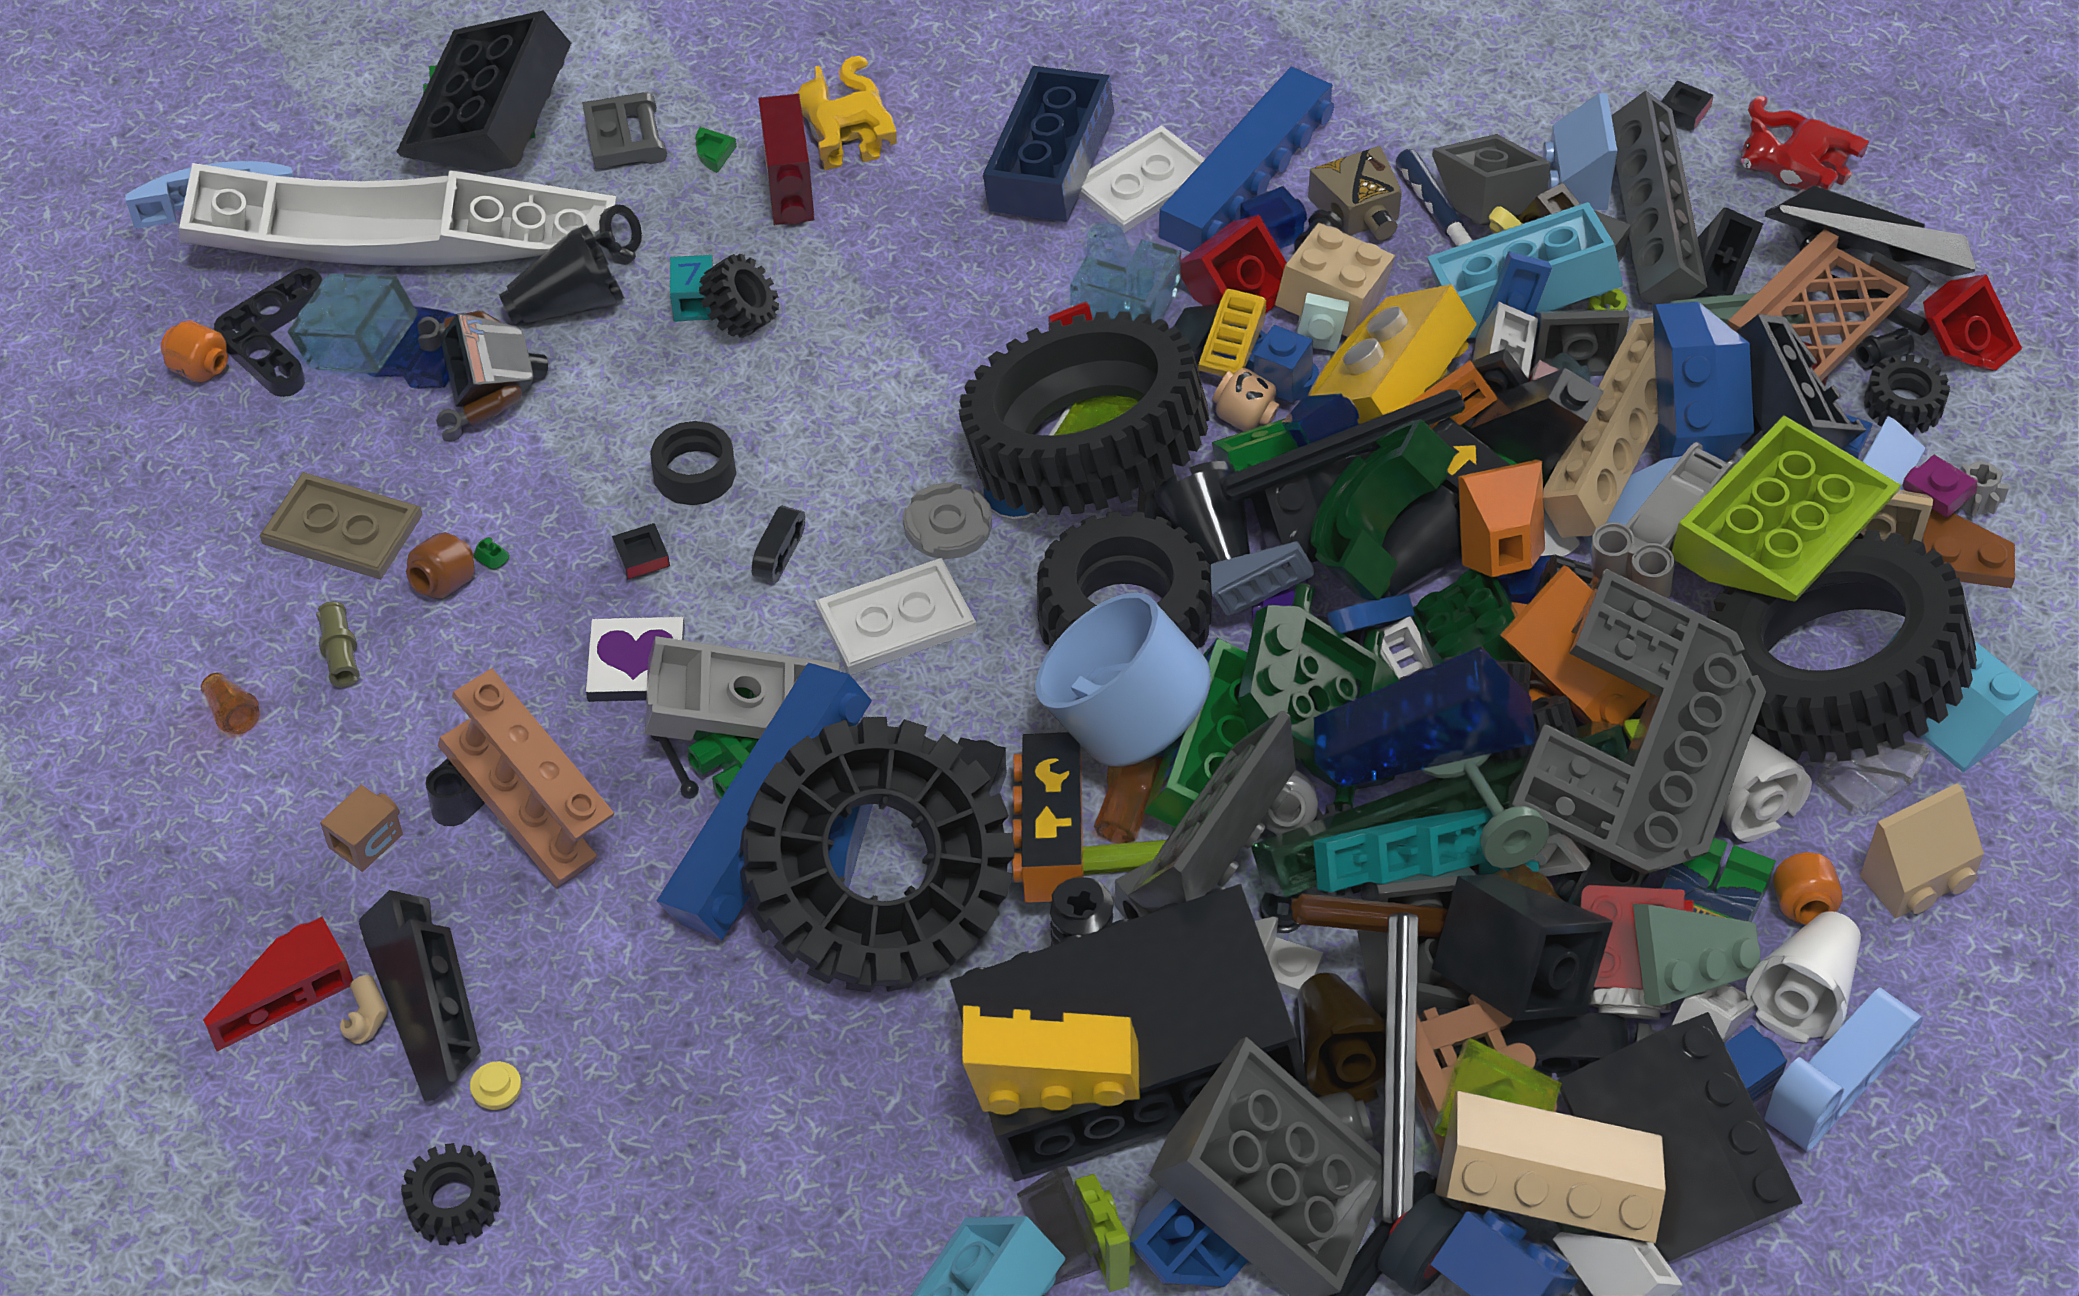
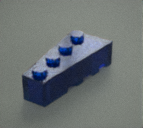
(1425, 721)

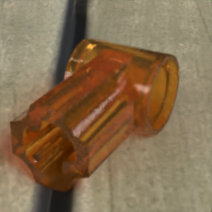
(1126, 800)

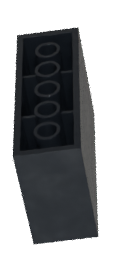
(1192, 988)

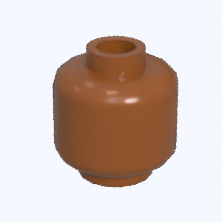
(440, 565)

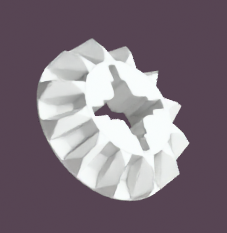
(1626, 1003)

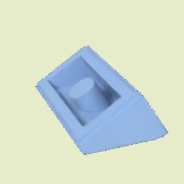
(1894, 451)

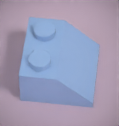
(1584, 152)

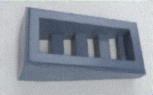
(1257, 576)

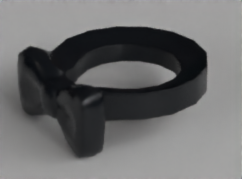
(623, 254)

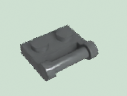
(610, 131)

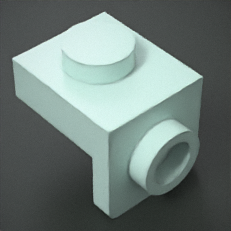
(1323, 321)

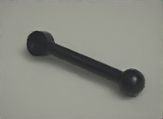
(689, 788)

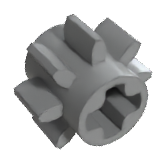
(1989, 489)

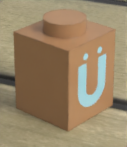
(362, 827)

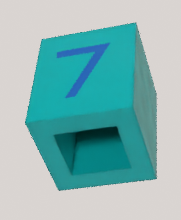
(685, 284)

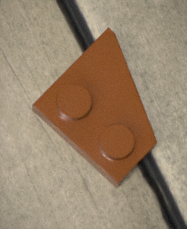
(1971, 550)

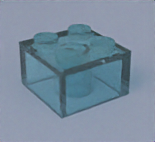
(353, 322)

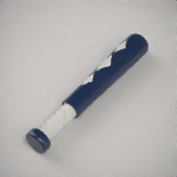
(1431, 195)

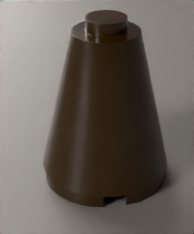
(1340, 1039)

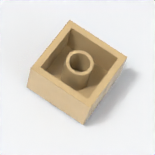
(1336, 268)

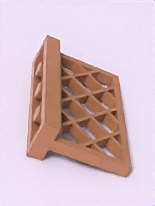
(1812, 273)

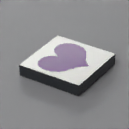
(621, 655)

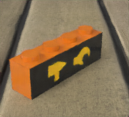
(1050, 813)

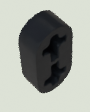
(778, 543)

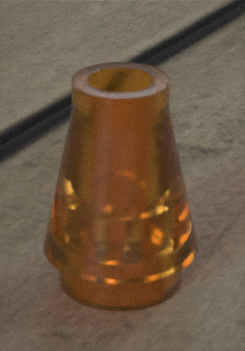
(231, 705)

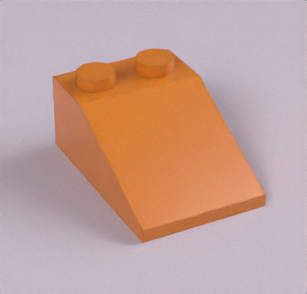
(1545, 638)

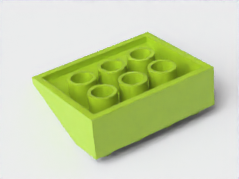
(1781, 514)

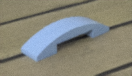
(160, 198)

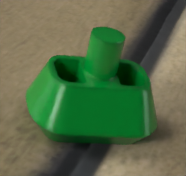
(490, 553)

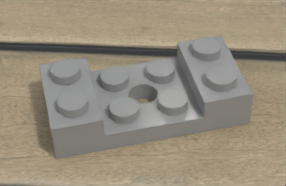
(695, 685)

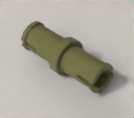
(337, 644)

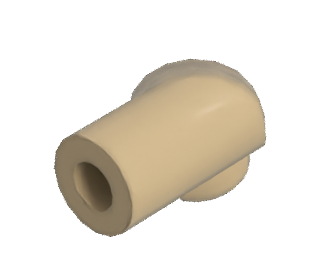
(369, 1015)

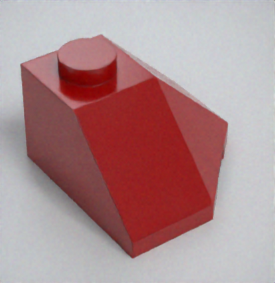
(1971, 323)

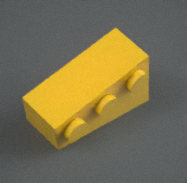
(1049, 1063)

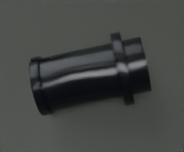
(1875, 349)

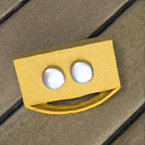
(1398, 351)

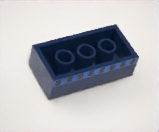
(1049, 143)

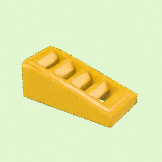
(1238, 310)

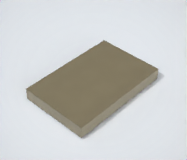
(341, 525)

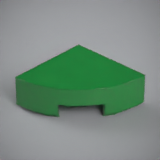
(714, 148)

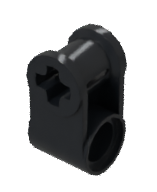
(451, 796)

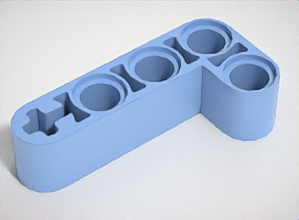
(1819, 1092)

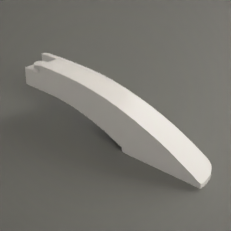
(383, 221)

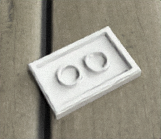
(1139, 178)
(895, 616)

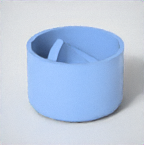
(1124, 680)

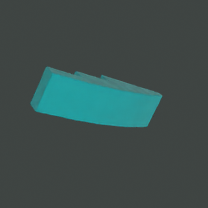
(1401, 850)

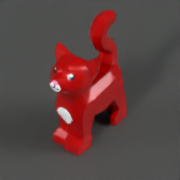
(1810, 157)

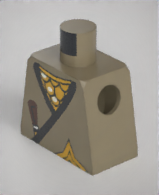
(1359, 191)

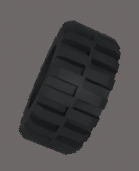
(1124, 552)

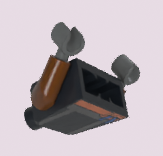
(484, 366)

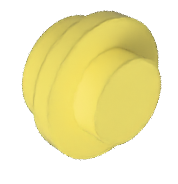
(495, 1085)

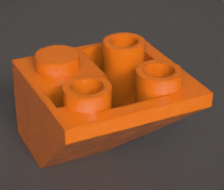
(1502, 518)

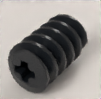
(1079, 908)

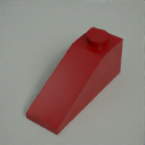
(284, 980)

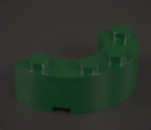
(1368, 501)

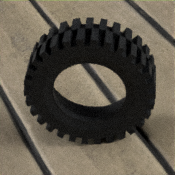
(1074, 365)
(1874, 697)

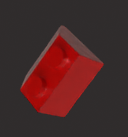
(1236, 259)

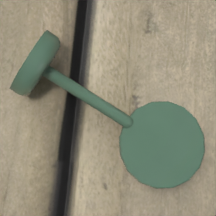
(1512, 833)

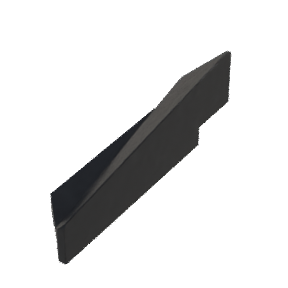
(1875, 230)
(422, 988)

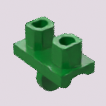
(722, 751)

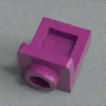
(1943, 483)

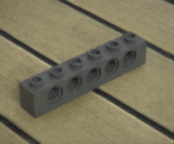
(1657, 202)

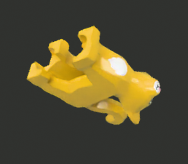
(848, 117)

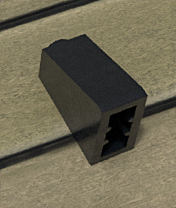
(1538, 418)

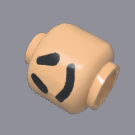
(1245, 400)

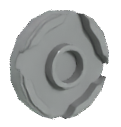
(945, 532)

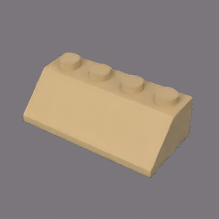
(1553, 1167)

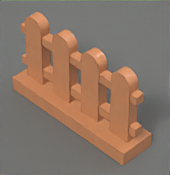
(1439, 1036)

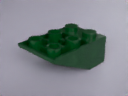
(1466, 617)

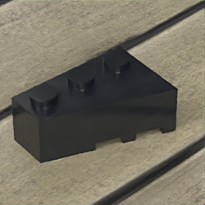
(1789, 386)

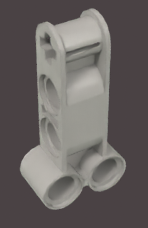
(1649, 536)

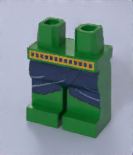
(1739, 888)

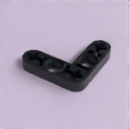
(257, 334)

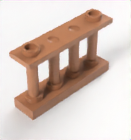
(524, 778)

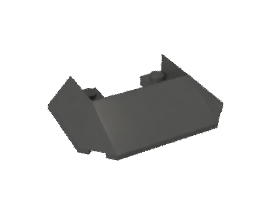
(1686, 747)

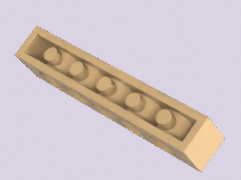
(1612, 441)

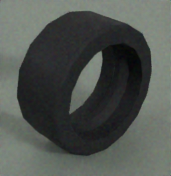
(699, 487)

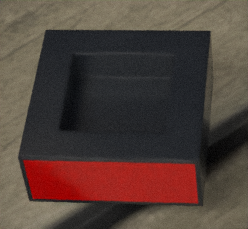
(1687, 104)
(641, 551)

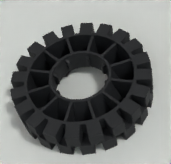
(822, 918)

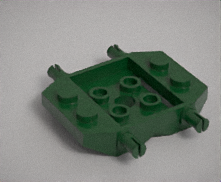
(1302, 655)

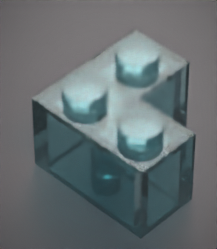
(1141, 287)

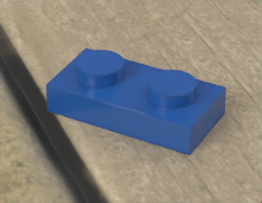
(1519, 284)

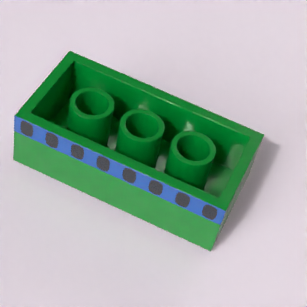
(1205, 743)

